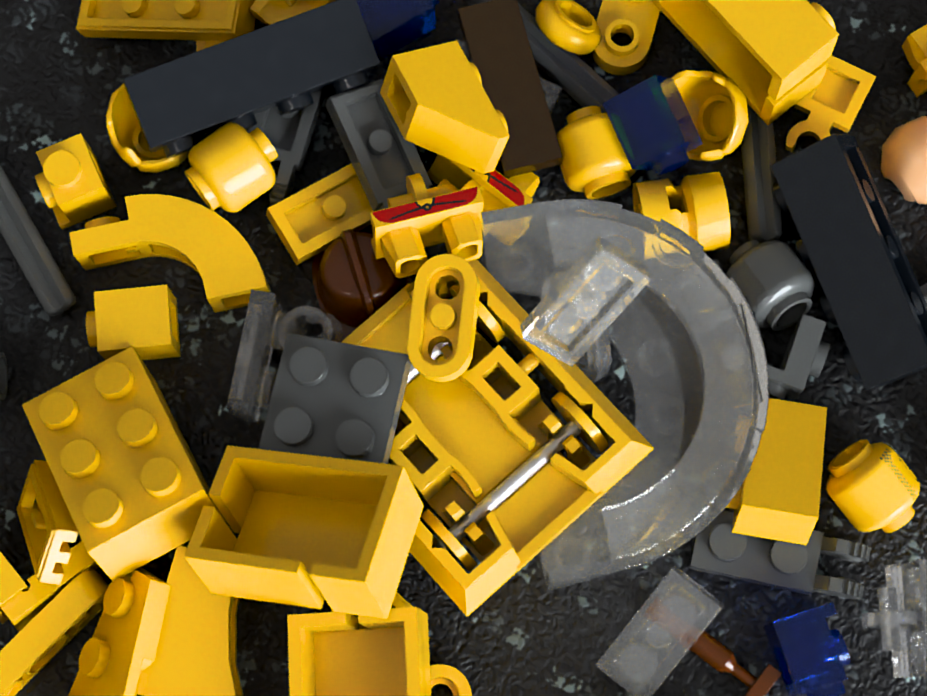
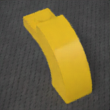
(178, 231)

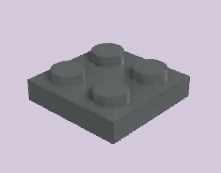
(335, 400)

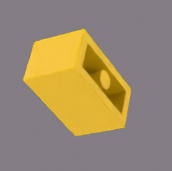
(785, 477)

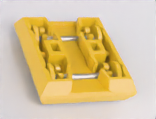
(491, 447)

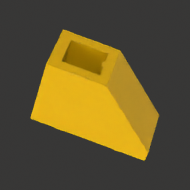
(444, 107)

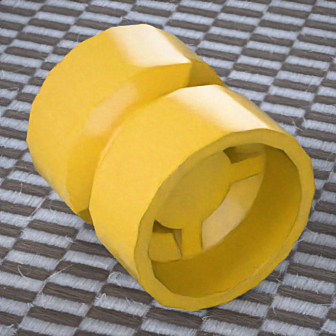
(694, 207)

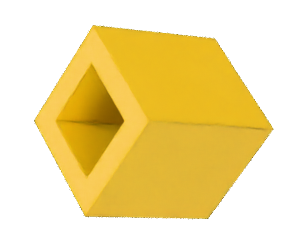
(135, 318)

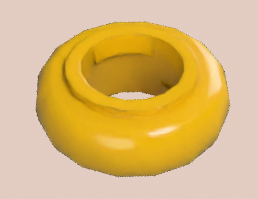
(568, 26)

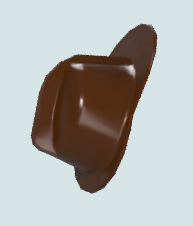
(352, 280)

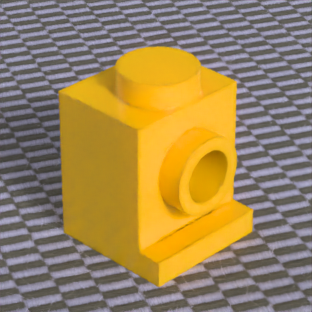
(73, 181)

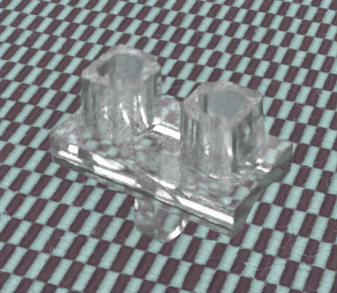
(903, 617)

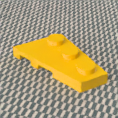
(124, 636)

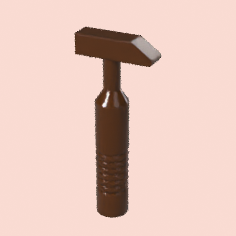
(724, 660)

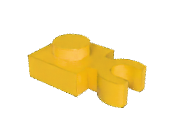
(832, 102)

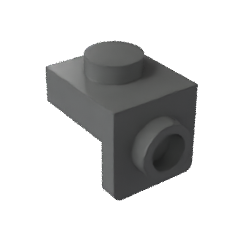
(803, 357)

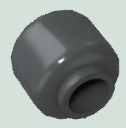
(772, 282)

